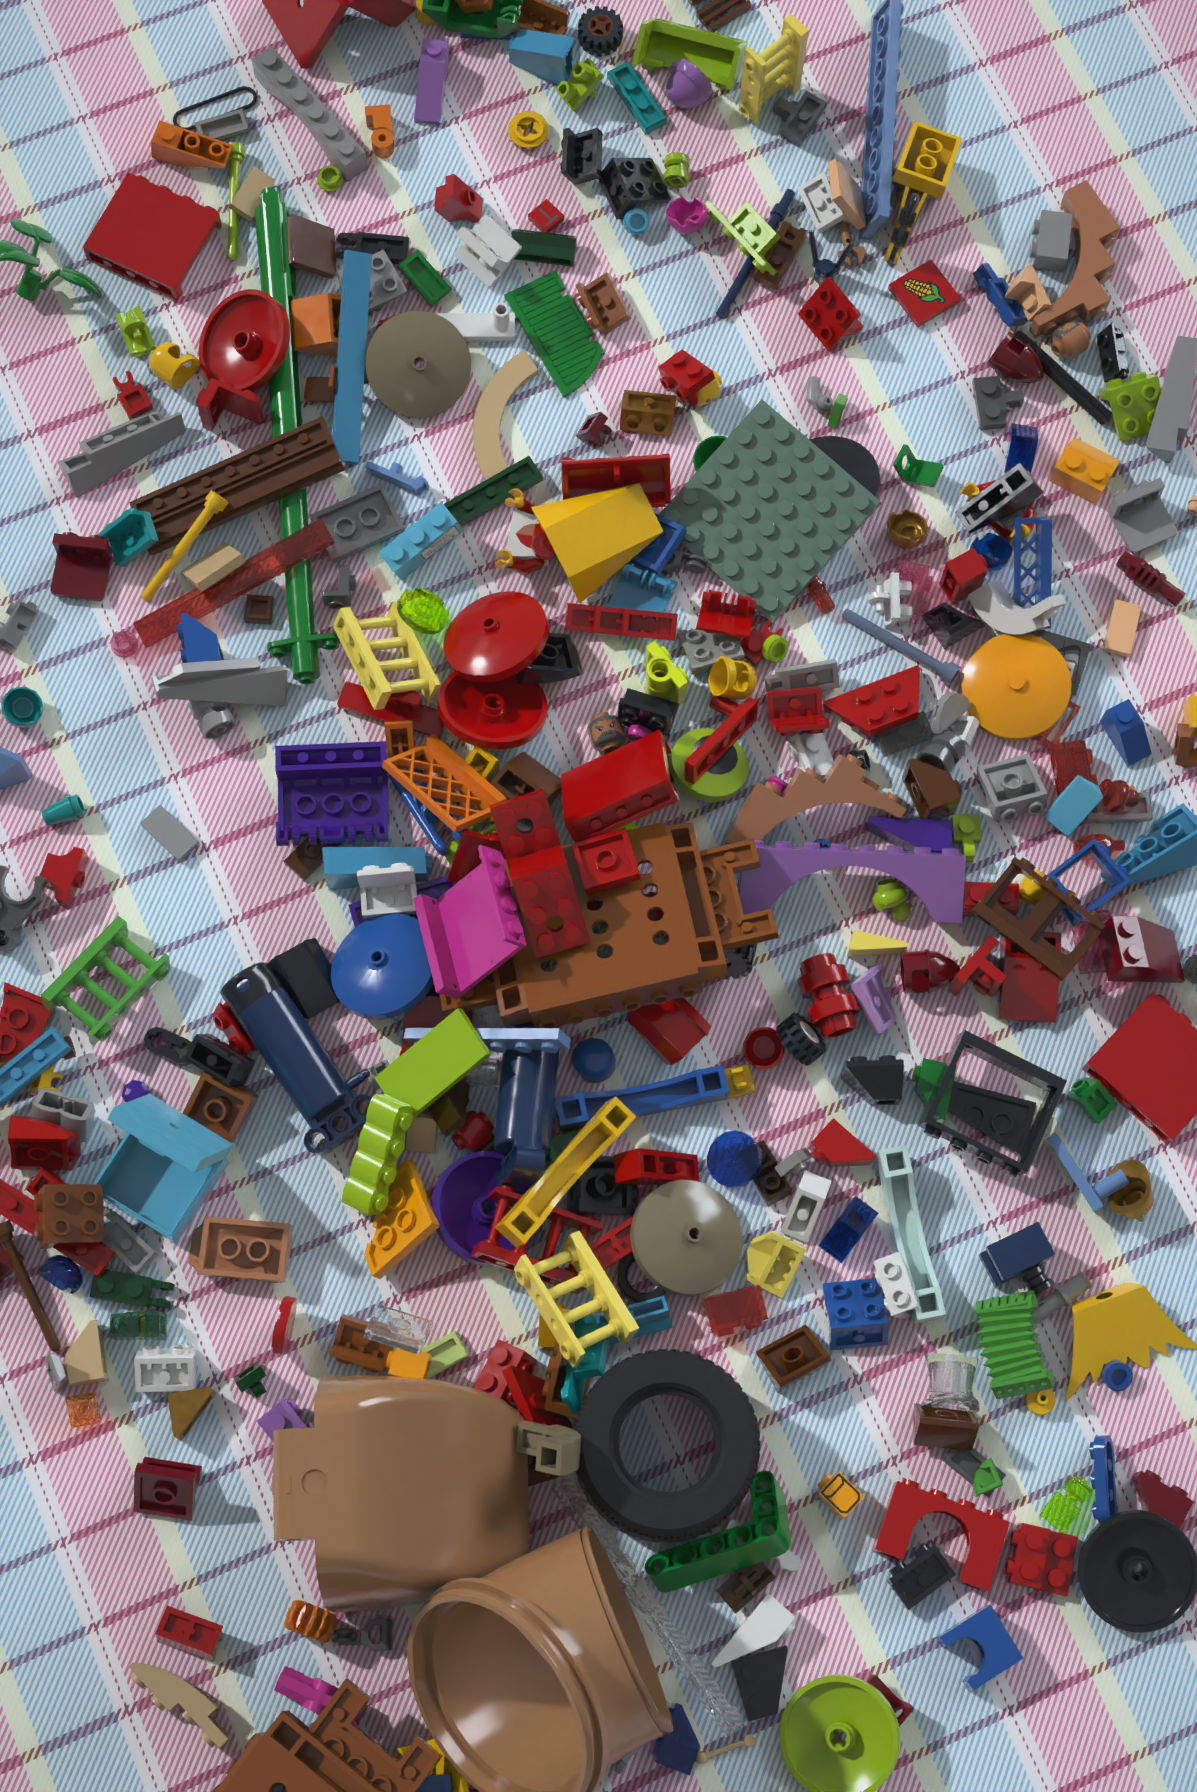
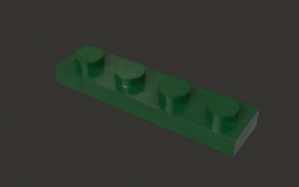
(494, 491)

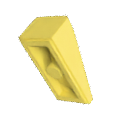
(870, 944)

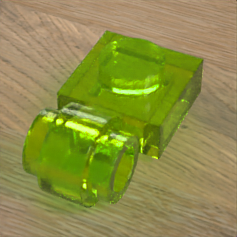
(1059, 1509)

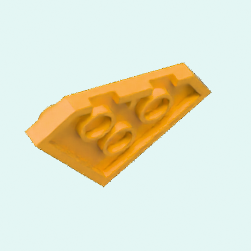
(402, 1223)

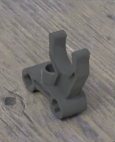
(15, 912)

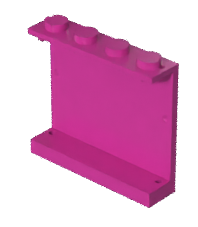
(471, 926)

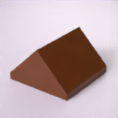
(793, 1357)
(944, 1428)

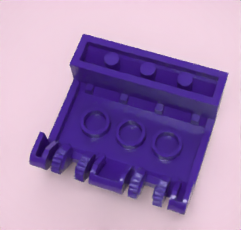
(332, 793)

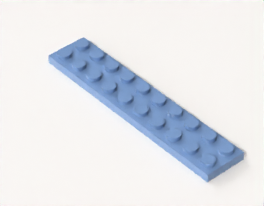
(881, 116)

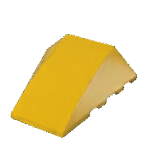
(598, 534)

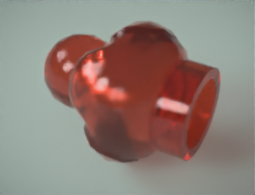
(1117, 795)

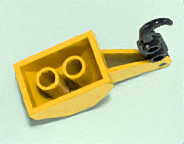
(924, 170)

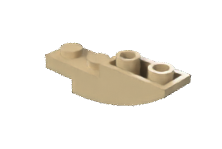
(173, 1690)

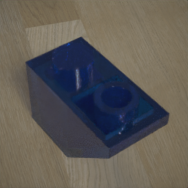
(848, 1229)
(680, 1747)

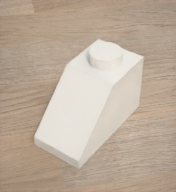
(805, 1206)

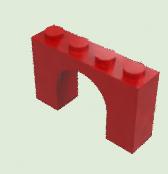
(982, 1530)

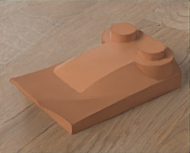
(241, 1249)

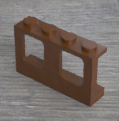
(1028, 933)

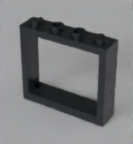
(1013, 1064)

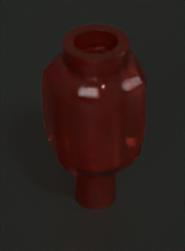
(1112, 845)

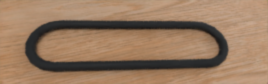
(213, 99)

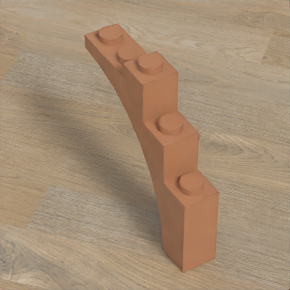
(1093, 234)
(841, 784)

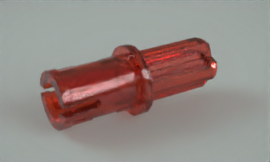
(820, 595)

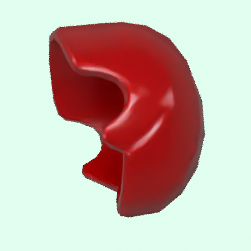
(763, 1048)

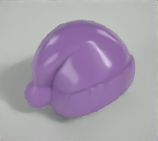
(687, 85)

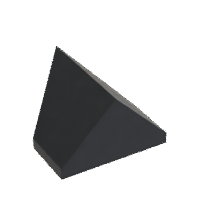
(950, 624)

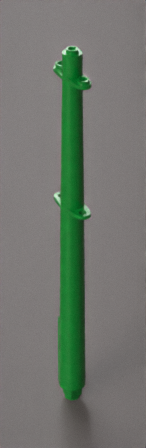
(279, 281)

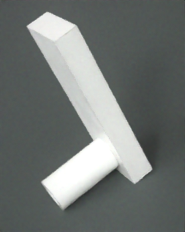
(485, 326)

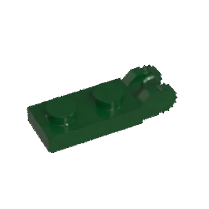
(129, 1289)

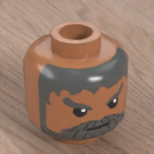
(1070, 340)
(606, 732)

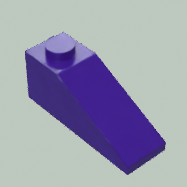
(913, 832)

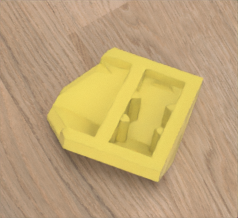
(773, 1262)

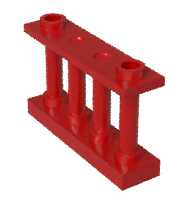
(492, 1252)

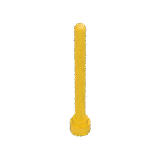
(213, 505)

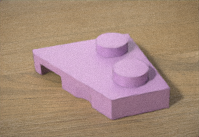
(874, 999)

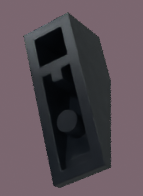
(1000, 499)

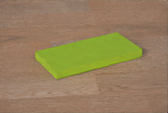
(434, 1063)

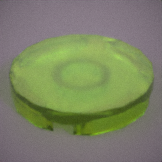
(423, 611)

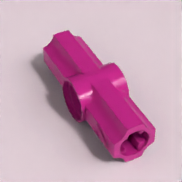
(310, 1692)

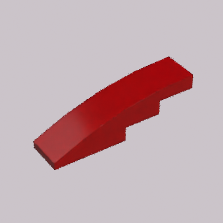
(621, 621)

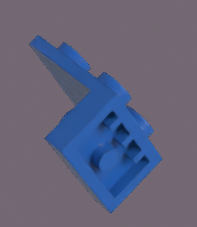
(856, 1314)

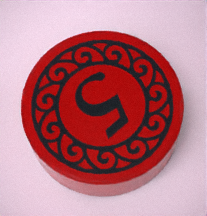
(542, 548)

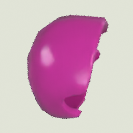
(687, 215)

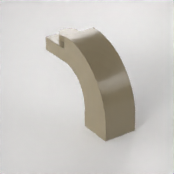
(554, 1447)

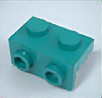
(130, 535)

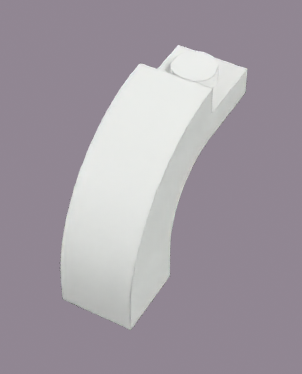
(1004, 615)

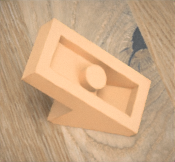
(1029, 292)

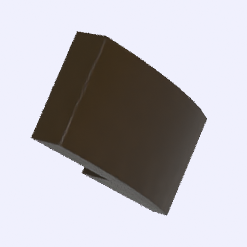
(769, 1182)

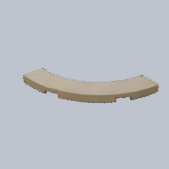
(491, 409)

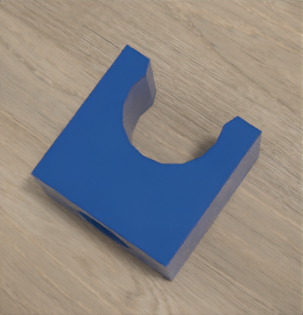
(993, 1641)

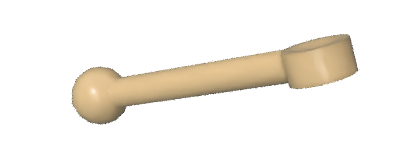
(748, 1740)

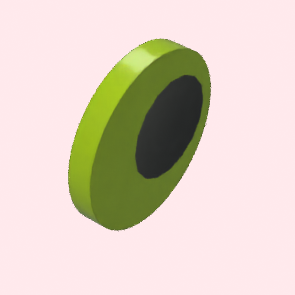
(721, 780)

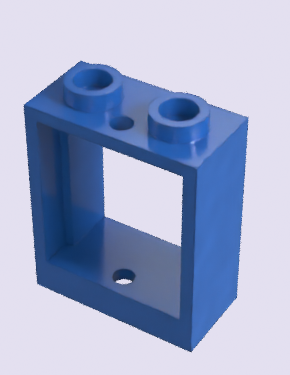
(1101, 855)

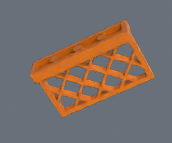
(455, 774)

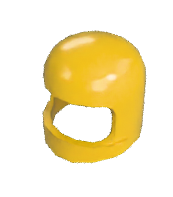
(166, 362)
(731, 678)

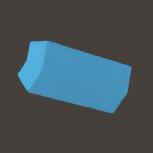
(649, 1315)

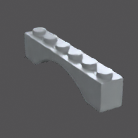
(289, 88)

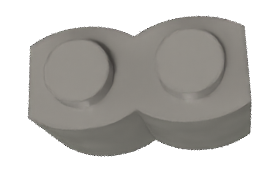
(65, 1111)

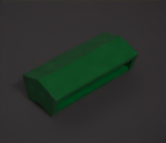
(545, 247)

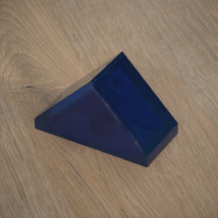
(1021, 446)

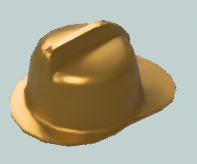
(1135, 1198)

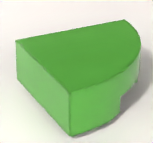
(836, 414)
(986, 1478)

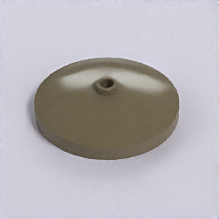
(411, 389)
(663, 1241)

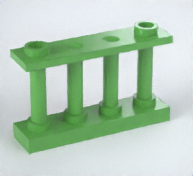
(97, 955)

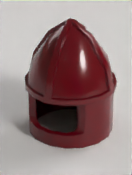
(1016, 361)
(926, 971)

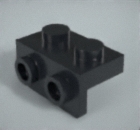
(581, 155)
(920, 1576)

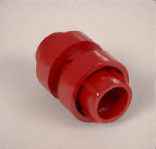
(831, 1007)

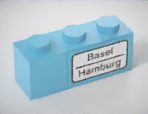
(421, 541)

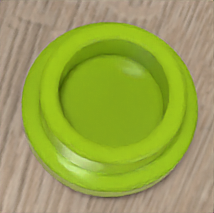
(330, 178)

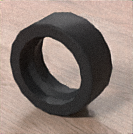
(627, 1289)

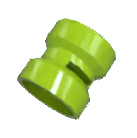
(676, 173)

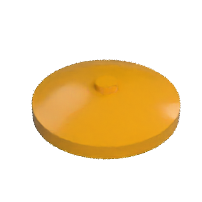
(1017, 686)

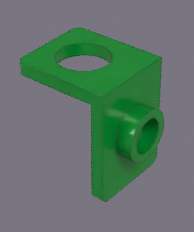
(917, 471)

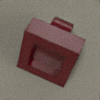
(592, 427)

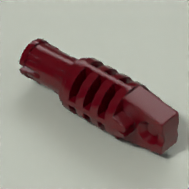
(1149, 578)

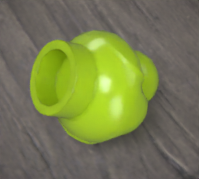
(892, 895)

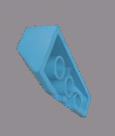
(1164, 850)

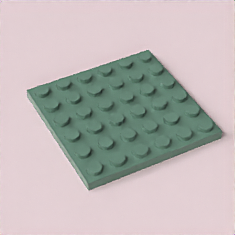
(769, 510)

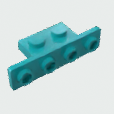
(590, 1366)

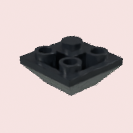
(875, 1080)

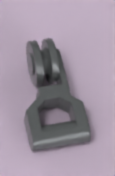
(694, 564)
(344, 1635)

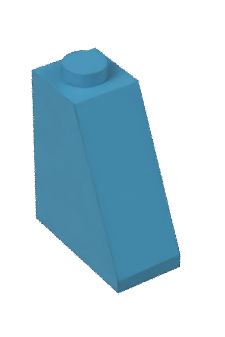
(543, 54)

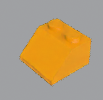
(1084, 470)

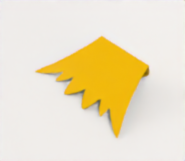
(1119, 1326)

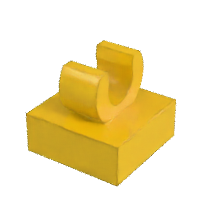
(44, 1081)
(739, 1081)

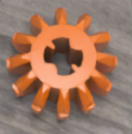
(310, 1621)

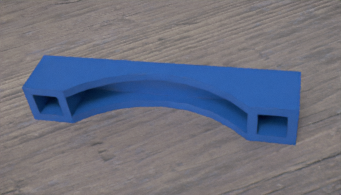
(671, 1094)

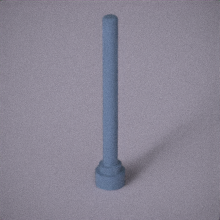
(945, 670)

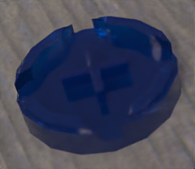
(734, 1159)

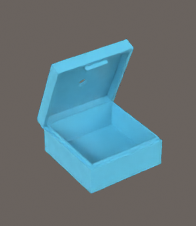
(162, 1166)

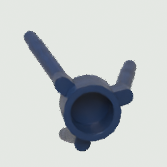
(825, 268)

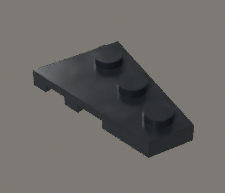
(993, 1114)

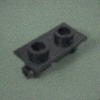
(1110, 345)

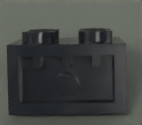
(632, 182)
(647, 711)

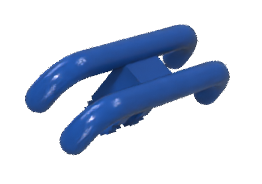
(424, 816)

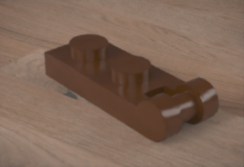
(782, 254)

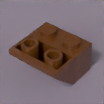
(525, 776)

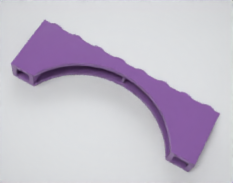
(933, 876)

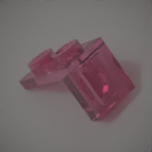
(918, 575)

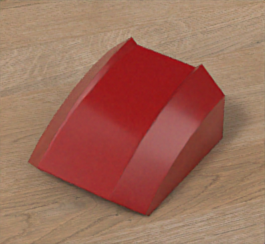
(670, 1028)
(41, 1144)

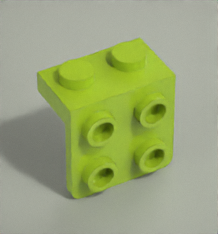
(1132, 403)

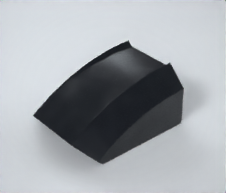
(555, 663)
(306, 977)
(599, 1194)

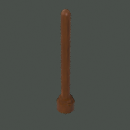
(27, 1286)

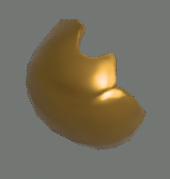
(907, 529)

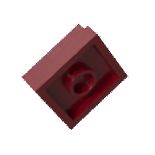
(166, 1488)

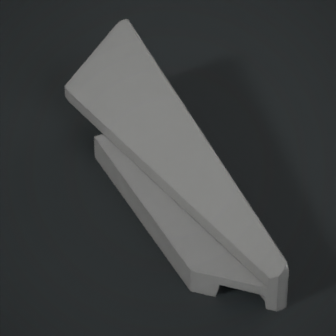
(118, 449)
(225, 682)

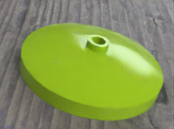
(812, 1739)

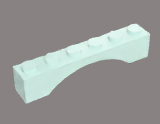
(904, 1217)

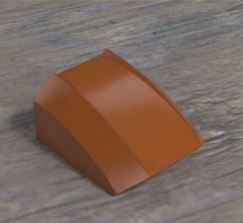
(220, 1106)

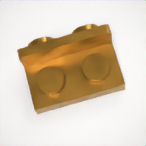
(647, 412)

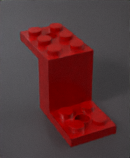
(539, 873)

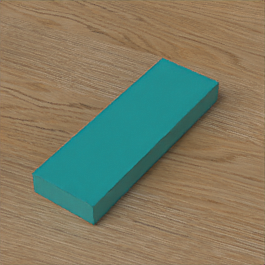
(636, 97)

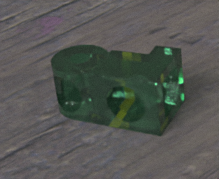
(138, 1325)

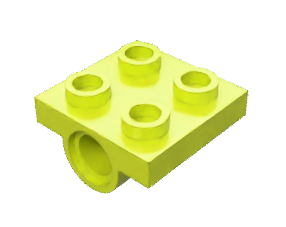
(662, 676)

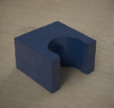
(1016, 1254)

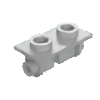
(18, 614)

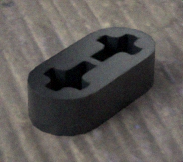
(166, 1052)

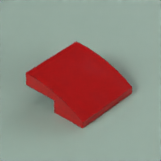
(467, 853)

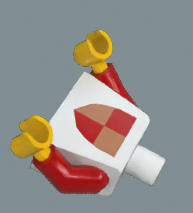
(524, 527)

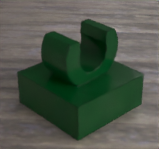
(251, 1379)

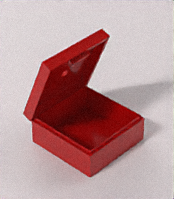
(311, 26)

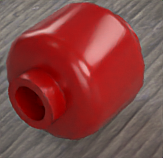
(474, 1133)

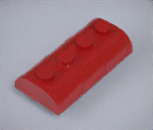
(603, 474)

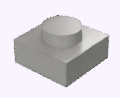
(794, 1163)

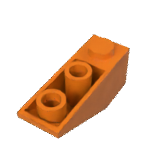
(188, 148)

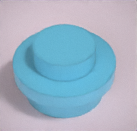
(636, 221)

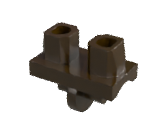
(745, 1585)

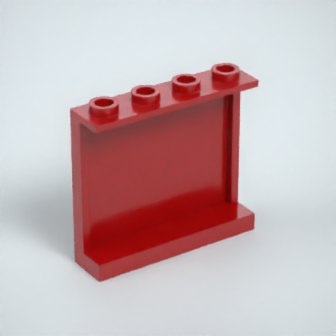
(151, 235)
(618, 788)
(1152, 1067)

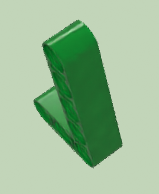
(730, 1549)

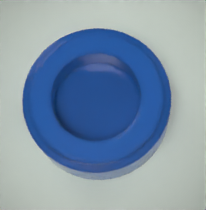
(1117, 1375)

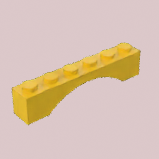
(564, 1171)

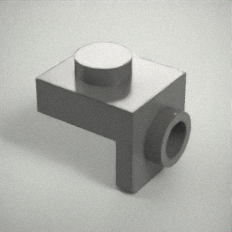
(346, 584)

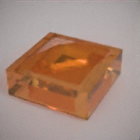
(83, 1409)

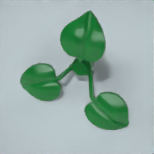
(31, 279)

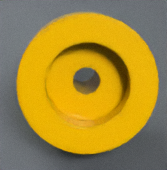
(1039, 1407)

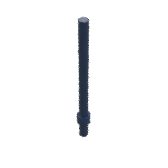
(777, 214)

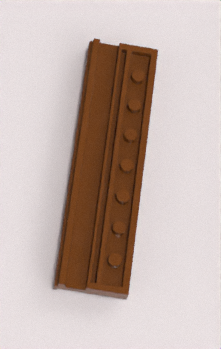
(243, 480)

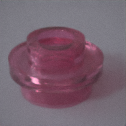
(121, 637)

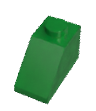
(926, 1077)

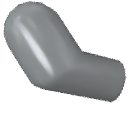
(815, 398)

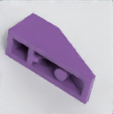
(431, 81)

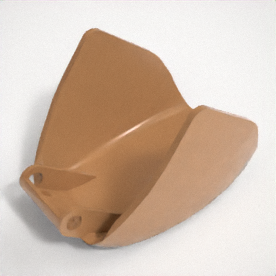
(401, 1488)

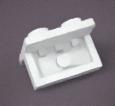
(486, 250)

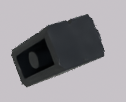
(219, 1060)

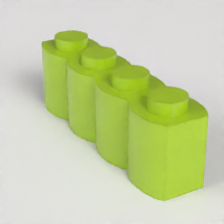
(377, 1154)

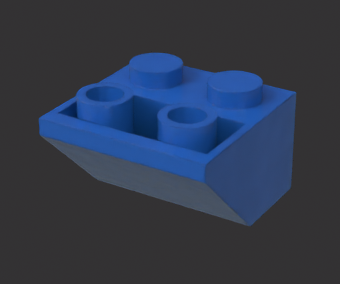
(197, 641)

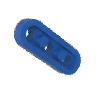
(1103, 1477)

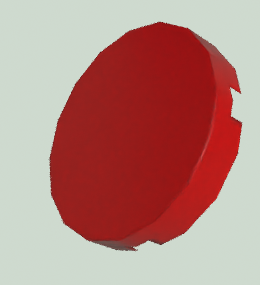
(284, 1325)

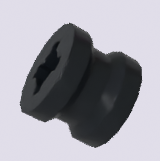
(1036, 1280)

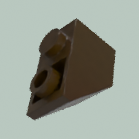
(450, 1108)

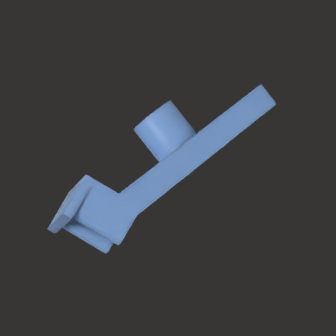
(394, 477)

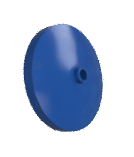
(382, 967)

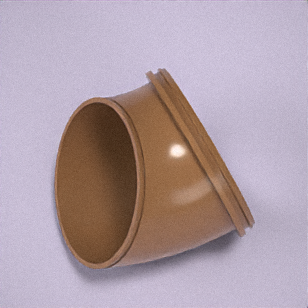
(537, 1671)

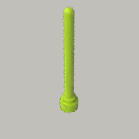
(235, 159)

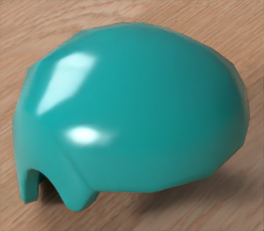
(21, 707)

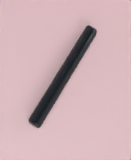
(1068, 383)

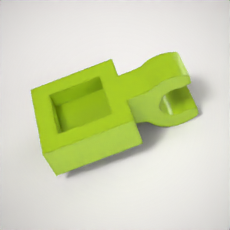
(967, 832)

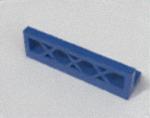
(1042, 562)

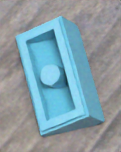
(1073, 805)

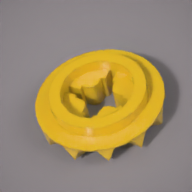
(525, 121)

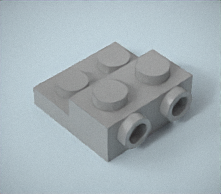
(1012, 788)

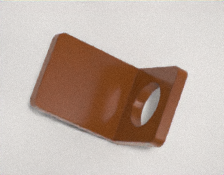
(321, 388)

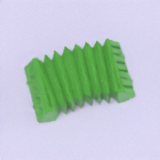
(1012, 1345)

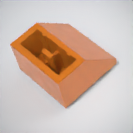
(316, 324)

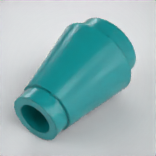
(64, 810)

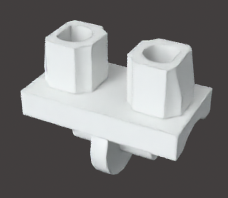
(888, 600)

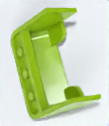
(666, 42)

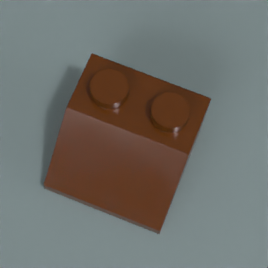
(931, 790)

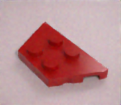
(879, 704)
(527, 1394)

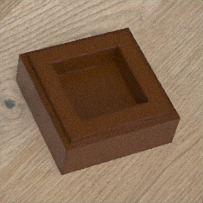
(259, 609)

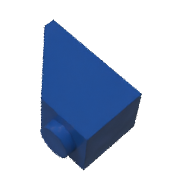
(1126, 732)

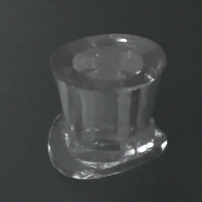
(951, 1382)

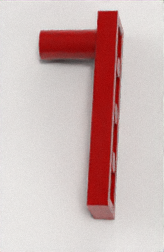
(709, 752)

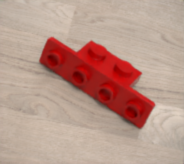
(399, 707)

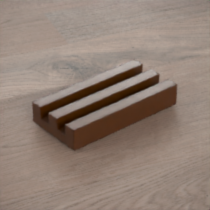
(719, 8)

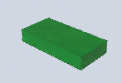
(424, 278)

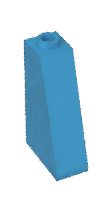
(344, 862)

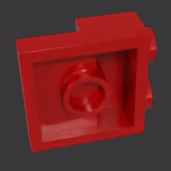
(1041, 1559)

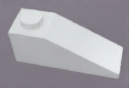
(762, 1627)

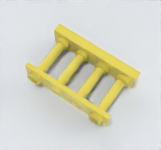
(773, 68)
(371, 670)
(590, 1276)

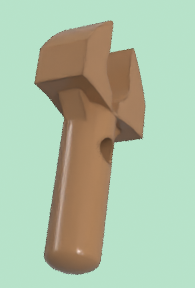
(858, 252)

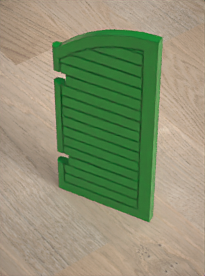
(556, 331)

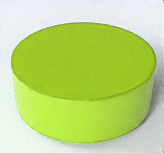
(775, 648)

